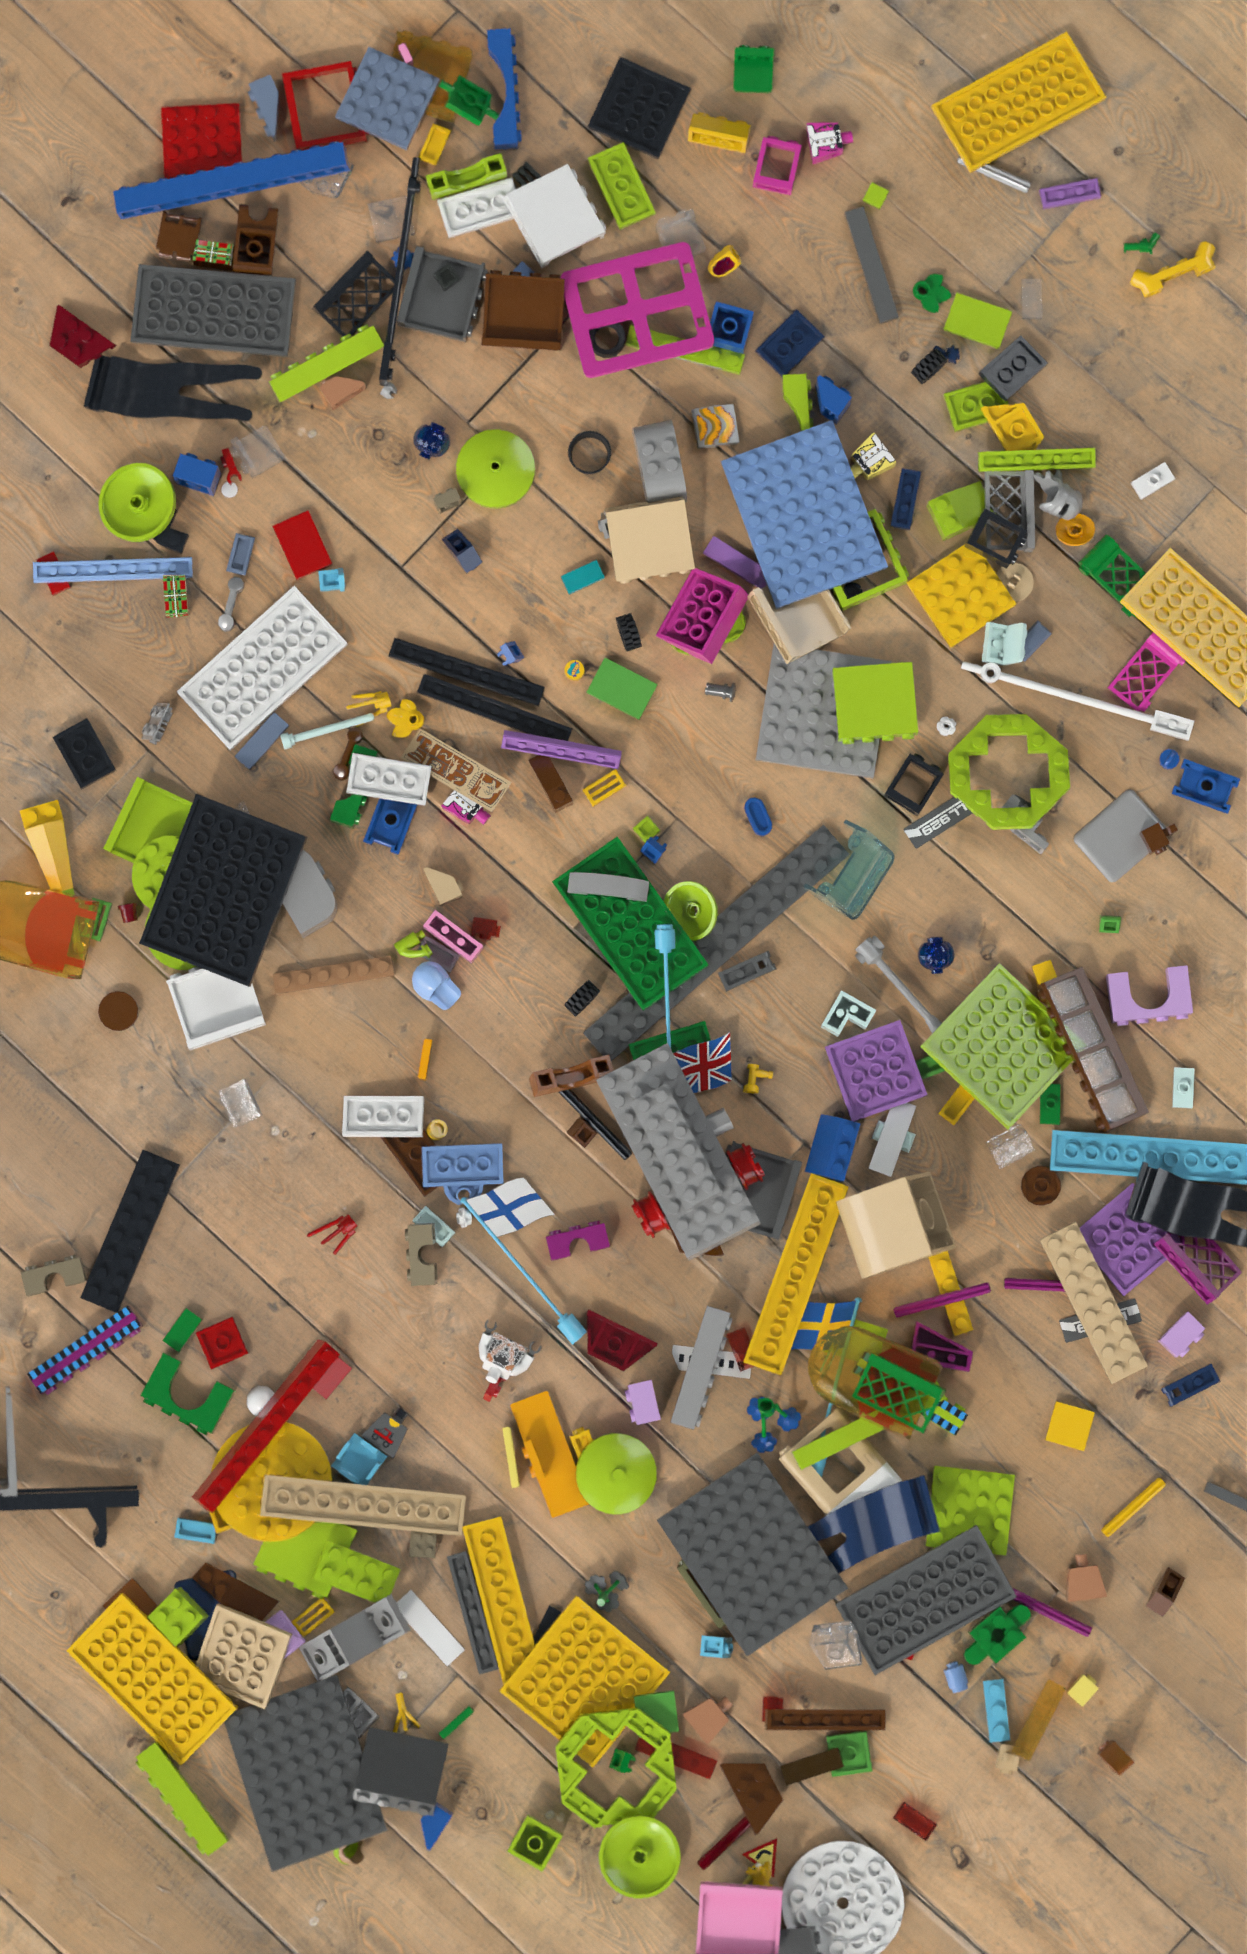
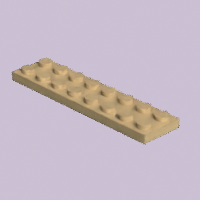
(1093, 1302)

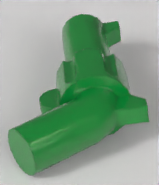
(1142, 246)

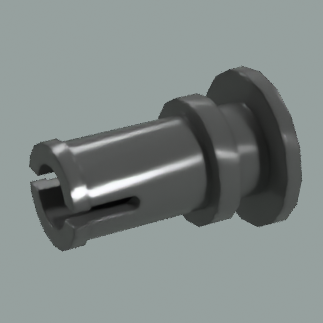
(721, 690)

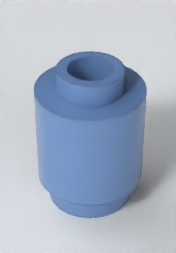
(956, 1677)

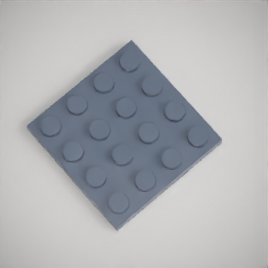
(387, 98)

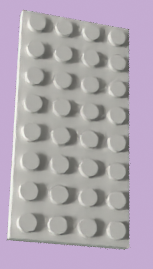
(262, 668)

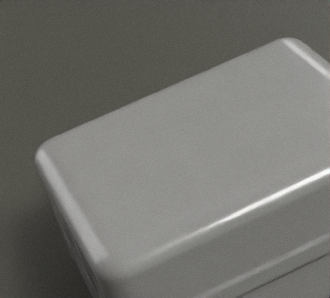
(1114, 837)

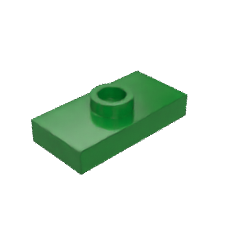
(1050, 1105)

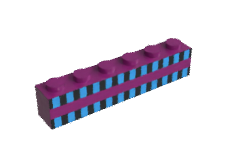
(84, 1350)

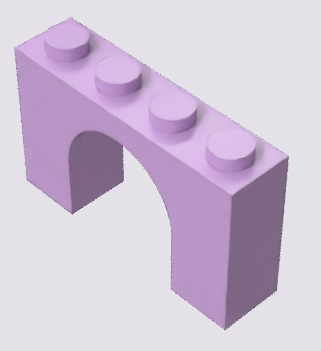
(1125, 1009)

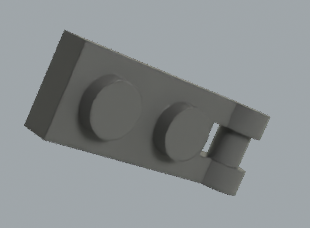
(746, 971)

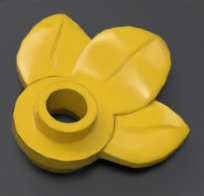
(402, 717)

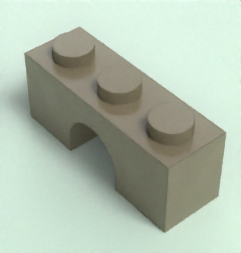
(420, 1271)
(36, 1278)

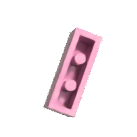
(453, 936)

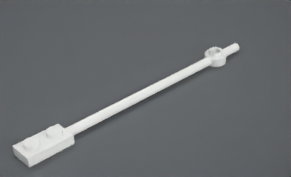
(1161, 721)

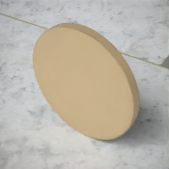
(1017, 581)

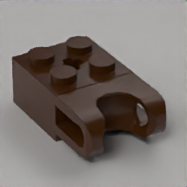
(255, 236)

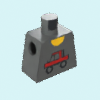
(388, 1432)

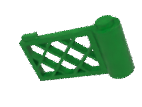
(1100, 557)

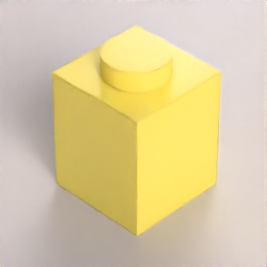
(1083, 1689)

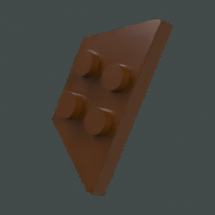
(754, 1791)

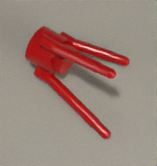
(345, 1225)

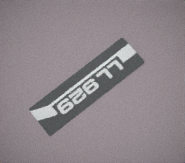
(936, 822)
(1073, 1329)

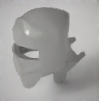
(1061, 498)

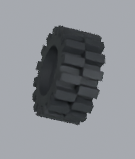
(929, 366)
(628, 632)
(582, 998)

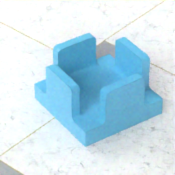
(359, 1460)

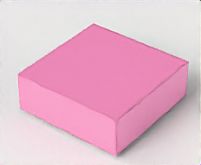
(405, 54)

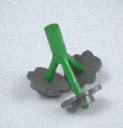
(606, 1599)

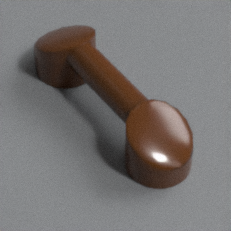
(341, 770)

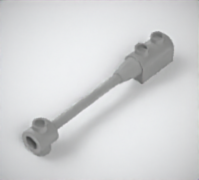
(871, 953)

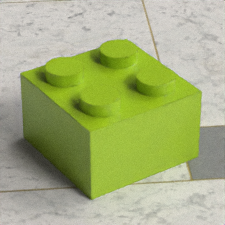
(178, 1616)
(535, 1842)

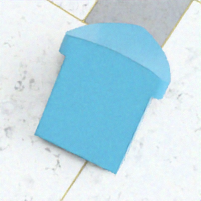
(332, 580)

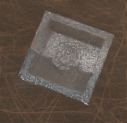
(836, 1645)

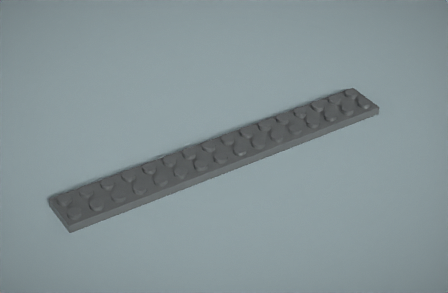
(732, 931)

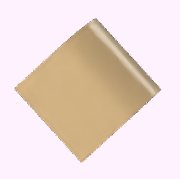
(895, 1224)

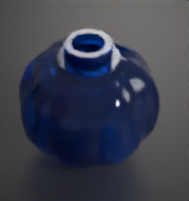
(431, 440)
(936, 954)

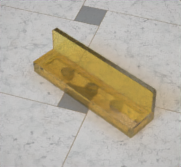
(1038, 1720)

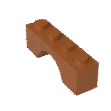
(558, 1080)

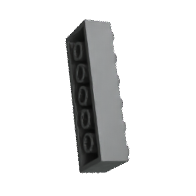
(700, 1368)

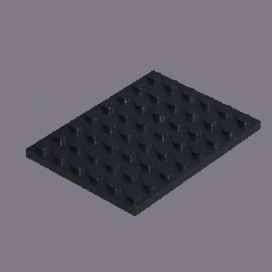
(223, 890)

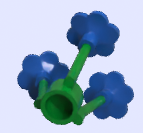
(763, 1409)

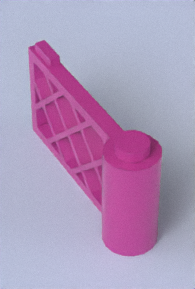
(1164, 653)

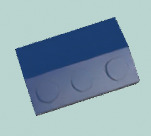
(832, 1147)

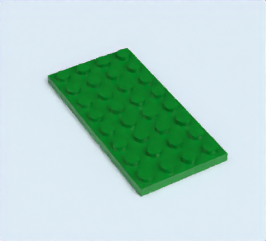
(627, 928)

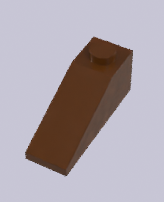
(551, 782)

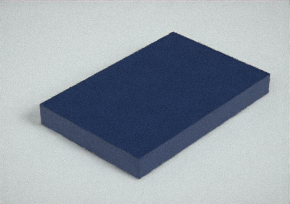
(790, 343)

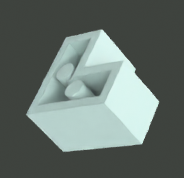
(846, 1009)

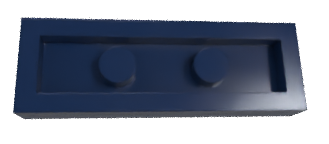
(905, 499)

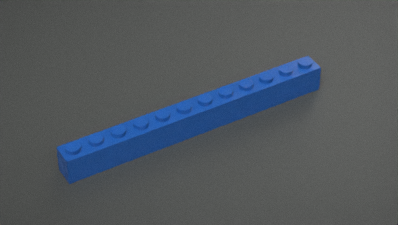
(231, 180)

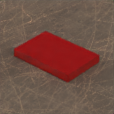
(302, 545)

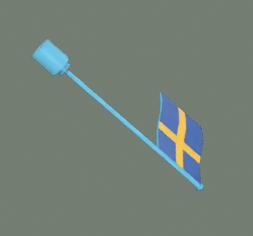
(816, 1322)

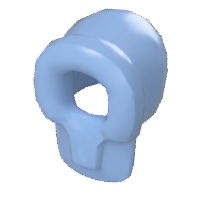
(435, 985)

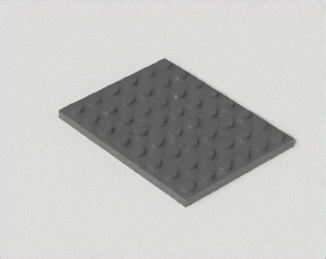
(752, 1554)
(302, 1773)

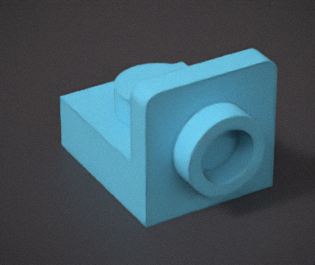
(716, 1646)

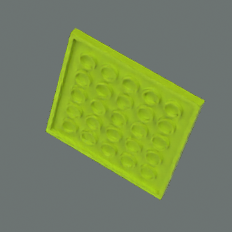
(1000, 1046)

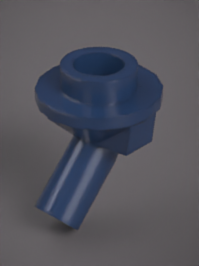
(951, 354)

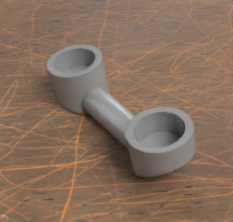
(226, 621)

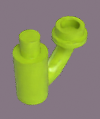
(409, 942)

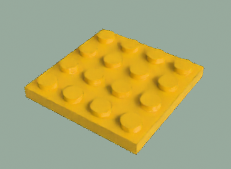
(961, 594)

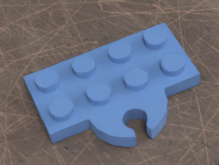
(462, 1168)

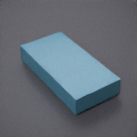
(195, 1530)

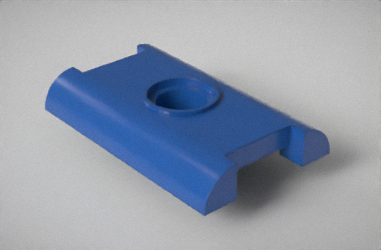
(1191, 788)
(390, 835)

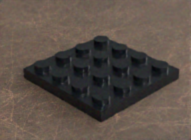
(639, 108)

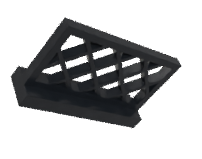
(344, 283)

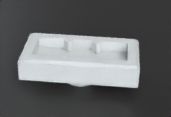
(1152, 481)

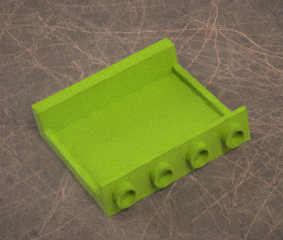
(875, 702)
(144, 817)
(298, 1556)

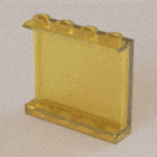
(438, 60)

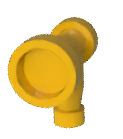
(754, 1072)

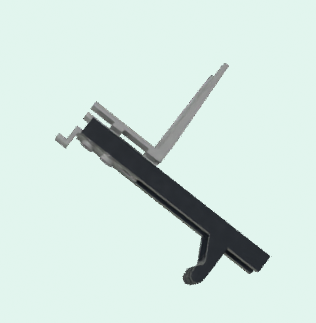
(93, 1498)

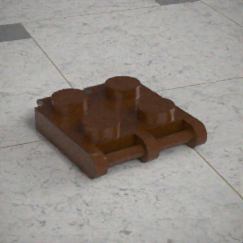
(178, 236)

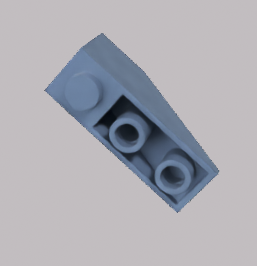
(267, 100)

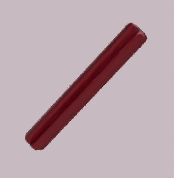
(723, 1844)

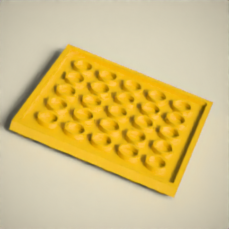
(579, 1670)

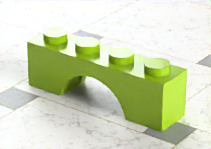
(451, 182)

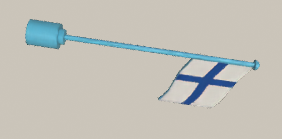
(507, 1211)

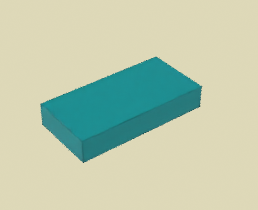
(582, 577)

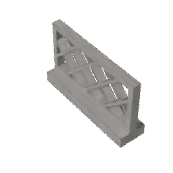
(1026, 508)

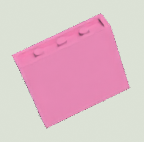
(738, 1918)

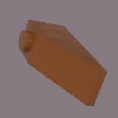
(1115, 1757)

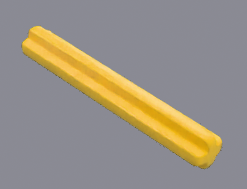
(1133, 1507)

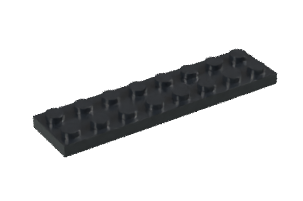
(130, 1231)

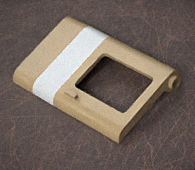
(876, 1476)

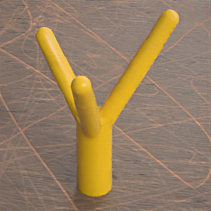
(402, 1712)

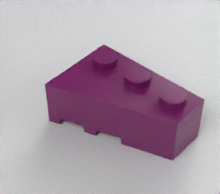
(938, 1347)

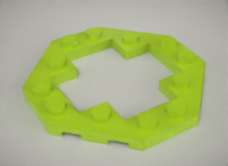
(1038, 742)
(611, 1724)

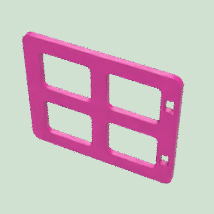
(636, 310)

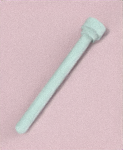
(290, 739)

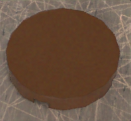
(118, 1011)
(1040, 1185)

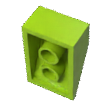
(957, 510)

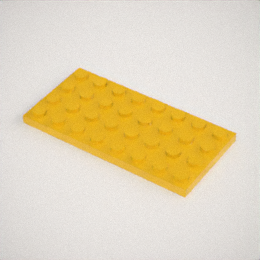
(1018, 102)
(1194, 622)
(152, 1679)

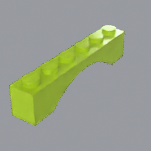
(796, 395)

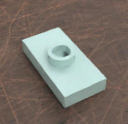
(1183, 1088)

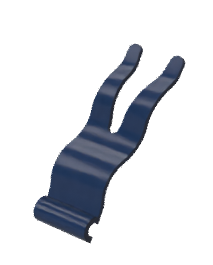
(879, 1522)

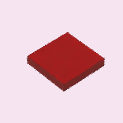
(222, 1343)

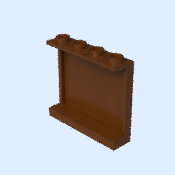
(523, 311)

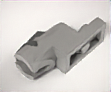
(1034, 840)

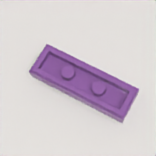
(1070, 193)

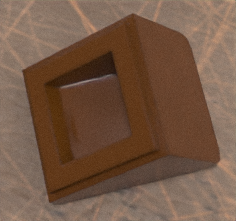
(581, 1132)

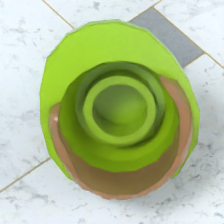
(350, 1854)

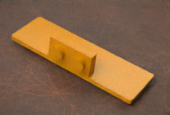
(548, 1453)

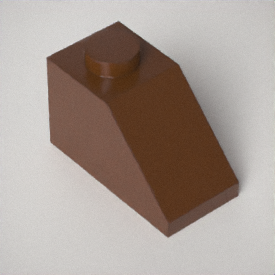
(1165, 1592)

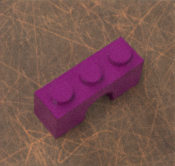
(559, 1242)

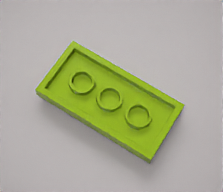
(621, 186)
(355, 1572)

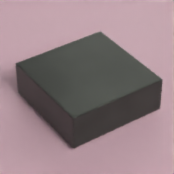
(447, 277)

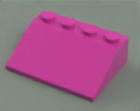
(703, 615)

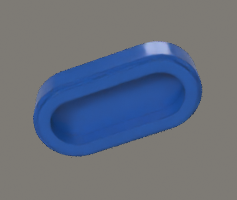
(758, 816)

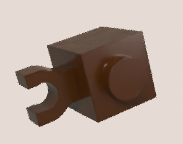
(1156, 838)

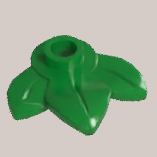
(934, 293)

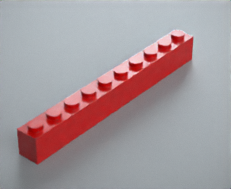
(265, 1426)

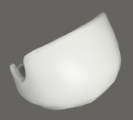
(258, 1398)

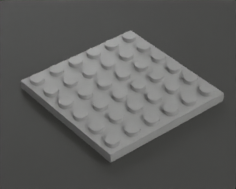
(802, 718)

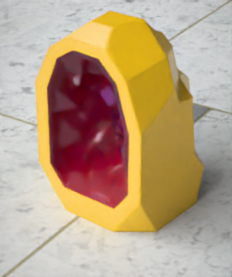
(724, 262)

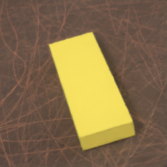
(511, 1457)

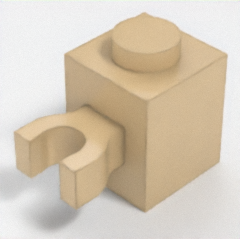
(1006, 1760)

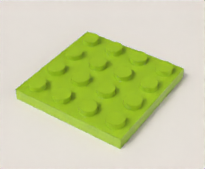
(971, 1499)

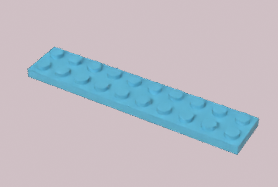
(1124, 1155)

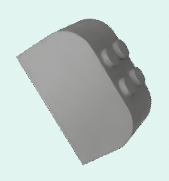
(659, 461)
(310, 897)

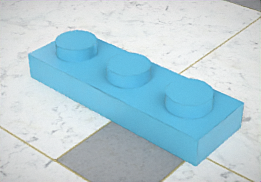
(996, 1710)

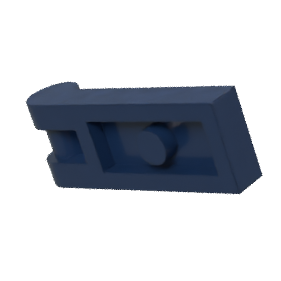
(1191, 1384)

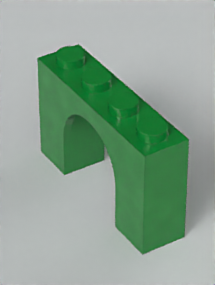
(159, 1392)

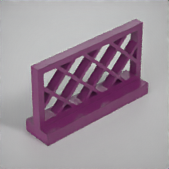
(1189, 1268)

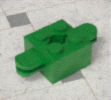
(997, 1634)

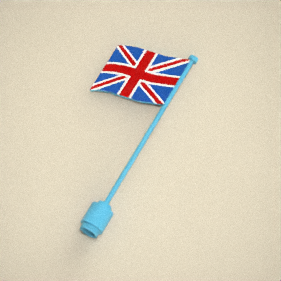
(703, 1064)

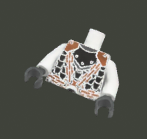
(503, 1356)

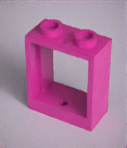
(772, 184)

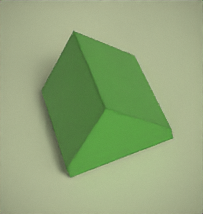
(1109, 924)

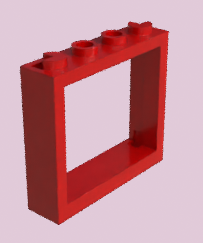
(288, 77)

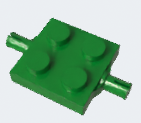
(468, 100)

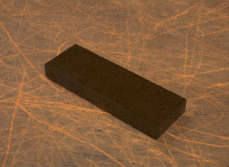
(812, 1766)

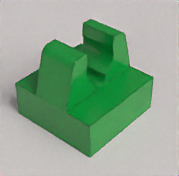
(621, 1760)

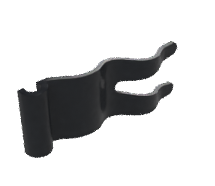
(153, 389)
(1186, 1206)

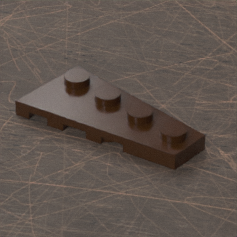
(234, 1592)

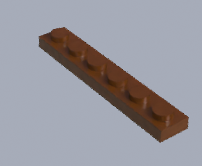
(825, 1719)

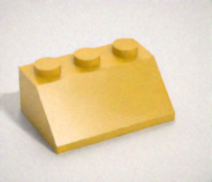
(719, 132)

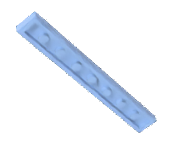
(111, 569)

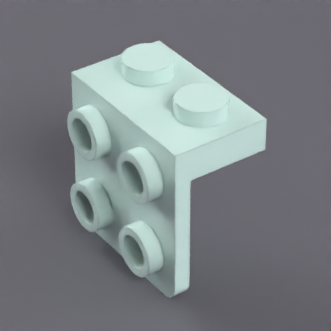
(1004, 643)

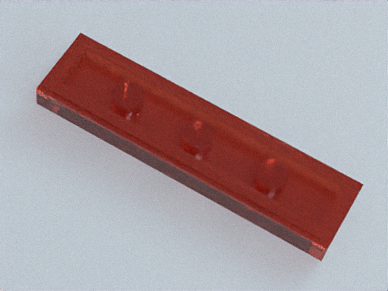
(683, 1758)

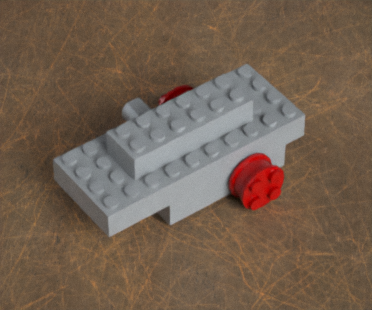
(681, 1155)

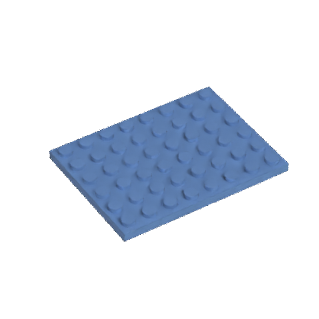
(804, 514)

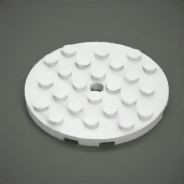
(848, 1872)

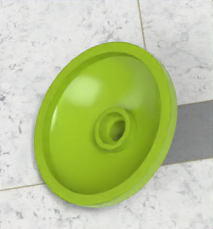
(681, 902)

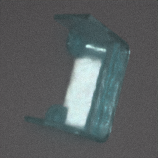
(859, 875)

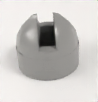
(387, 391)

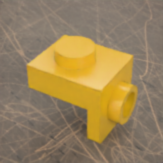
(580, 1439)

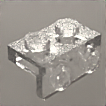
(240, 1103)
(1010, 1146)

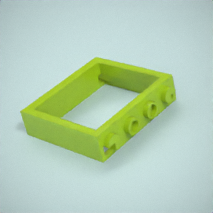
(881, 589)

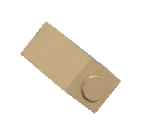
(444, 886)

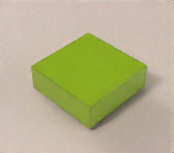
(875, 195)
(646, 829)

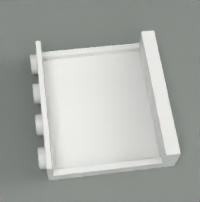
(554, 214)
(213, 1006)

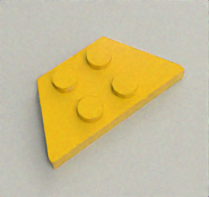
(1014, 426)

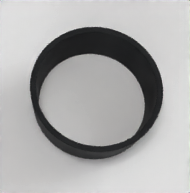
(589, 434)

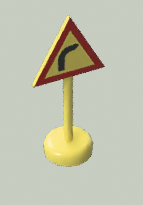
(760, 1855)

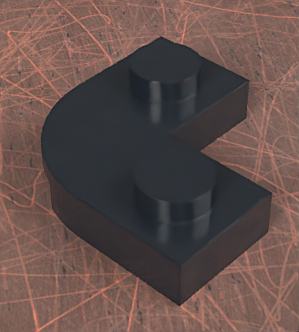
(172, 538)

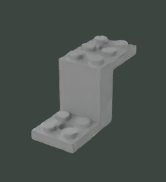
(354, 1638)

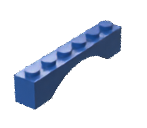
(500, 50)

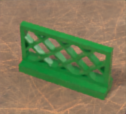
(906, 1376)

